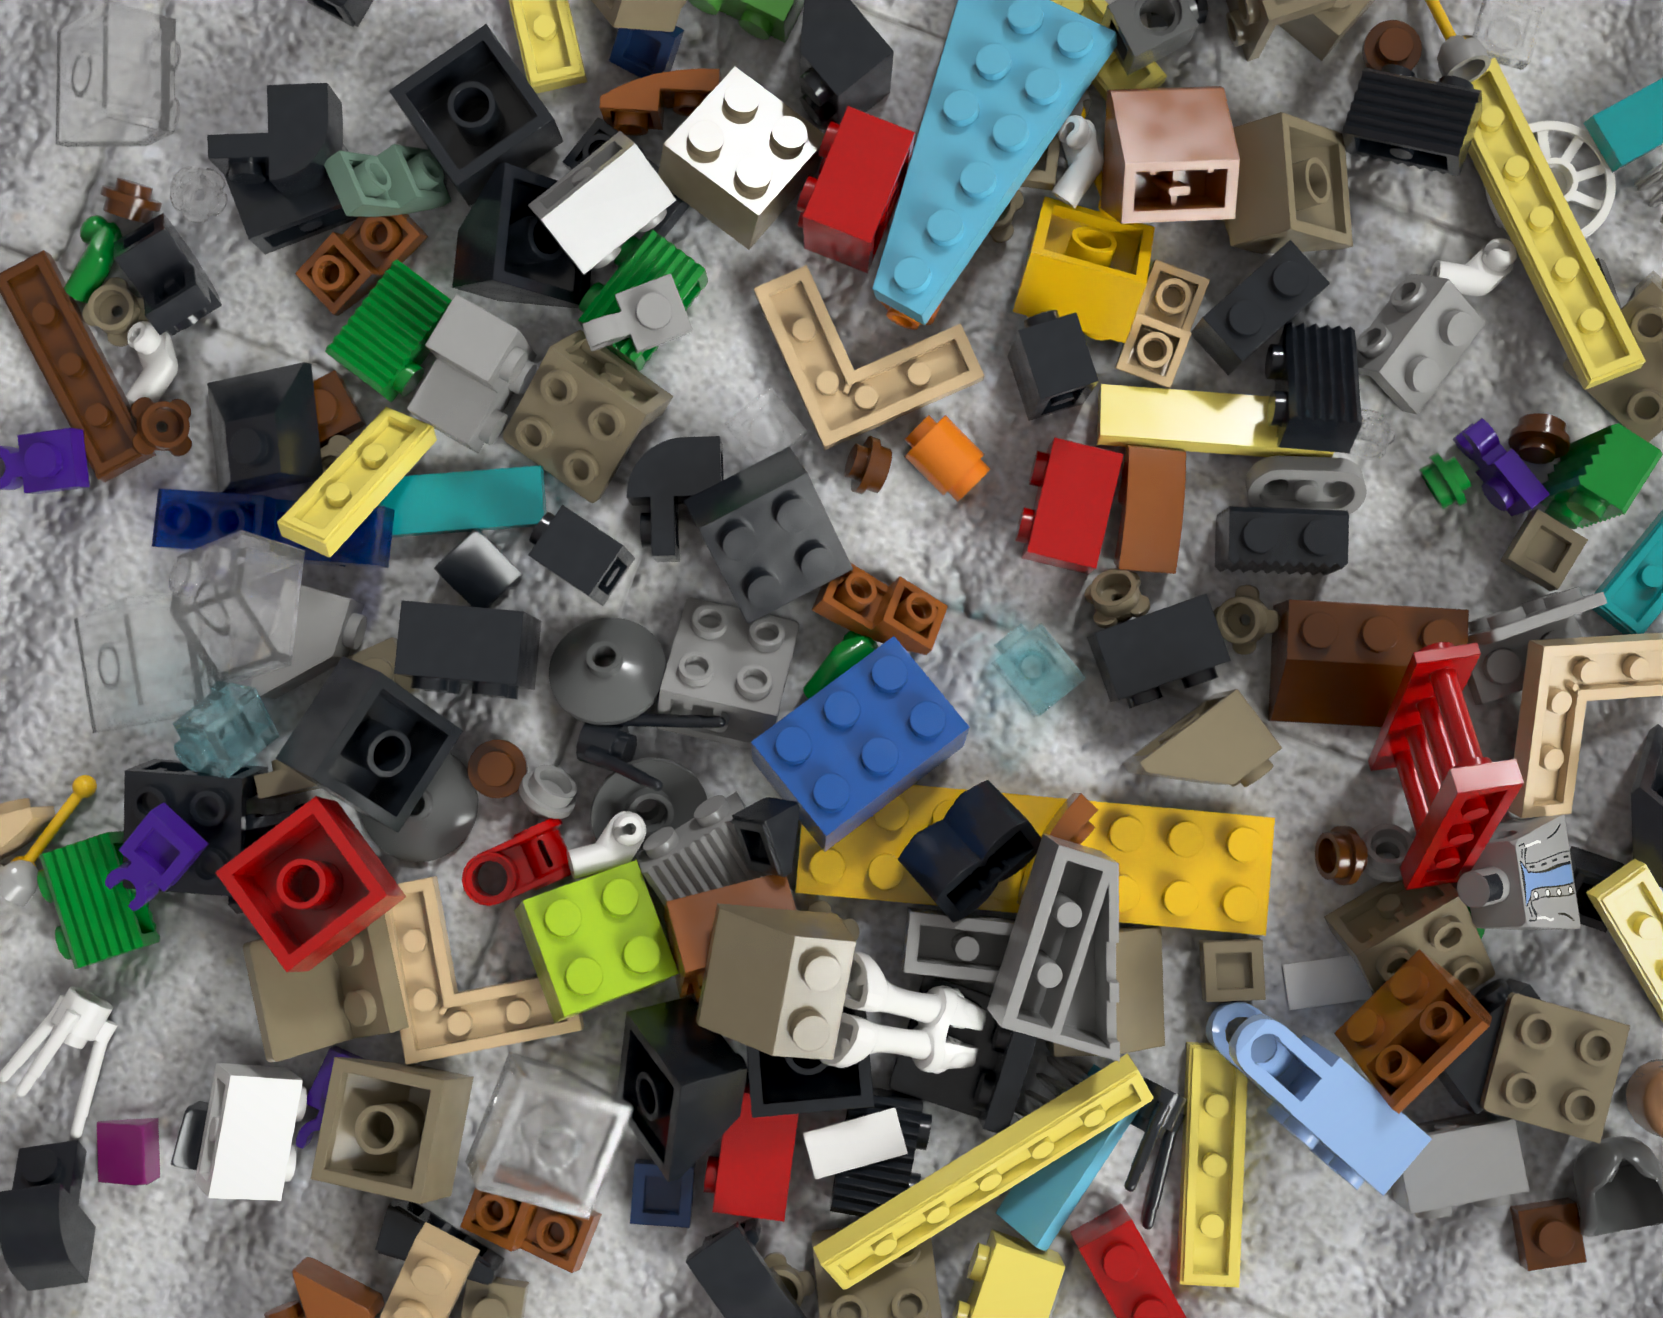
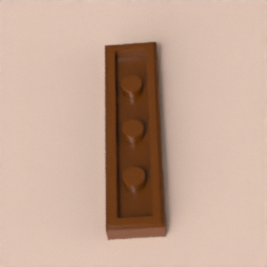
(72, 363)

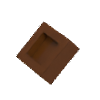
(335, 408)
(1548, 1234)

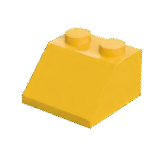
(1086, 267)

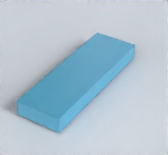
(1049, 1196)

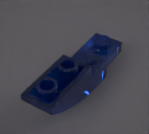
(199, 517)

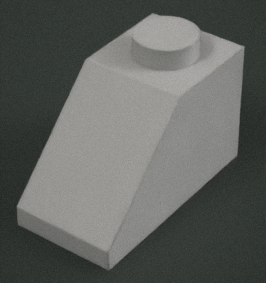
(324, 633)

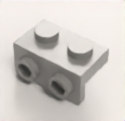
(1417, 339)

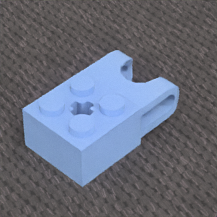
(1319, 1098)

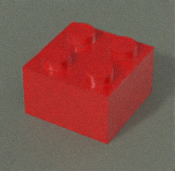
(856, 188)
(310, 884)

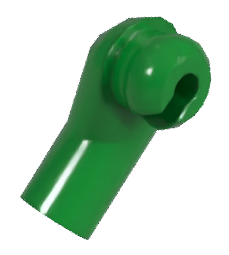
(96, 259)
(841, 658)

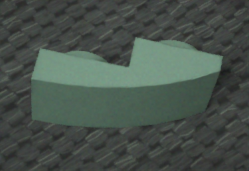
(387, 184)

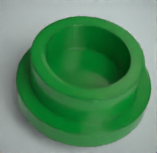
(1445, 480)

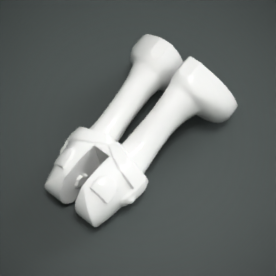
(925, 1043)

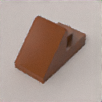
(328, 1295)

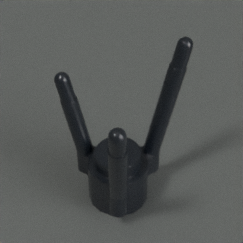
(614, 746)
(1158, 1120)

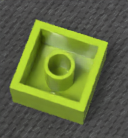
(595, 941)

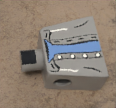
(1523, 878)

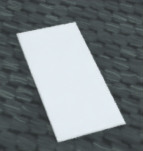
(1324, 982)
(855, 1143)

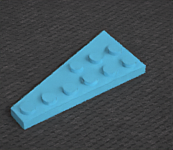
(992, 112)

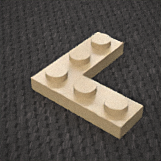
(849, 400)
(1553, 705)
(437, 1014)
(431, 1276)

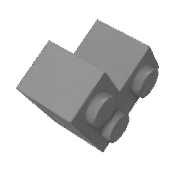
(474, 374)

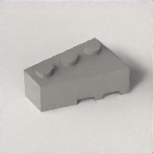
(1062, 952)

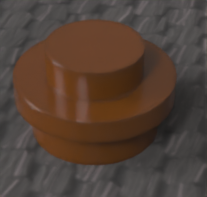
(1391, 44)
(130, 200)
(1540, 438)
(868, 466)
(497, 768)
(1341, 855)

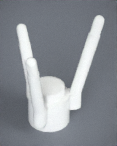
(72, 1021)

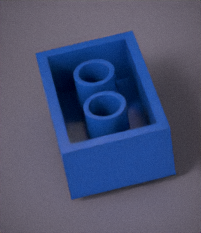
(859, 743)

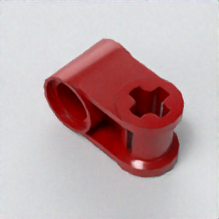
(523, 861)

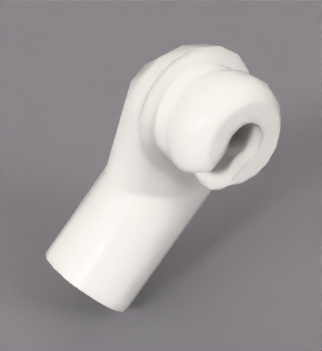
(1083, 156)
(1483, 271)
(157, 361)
(612, 849)

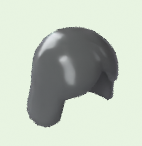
(1631, 1198)

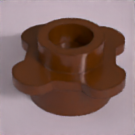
(173, 414)

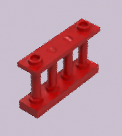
(1447, 782)

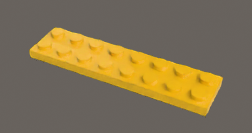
(1172, 862)

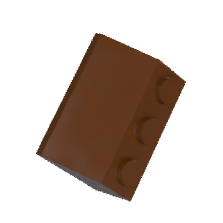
(1349, 658)

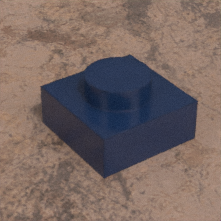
(645, 50)
(660, 1201)

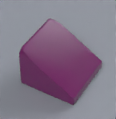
(128, 1151)

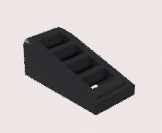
(404, 1222)

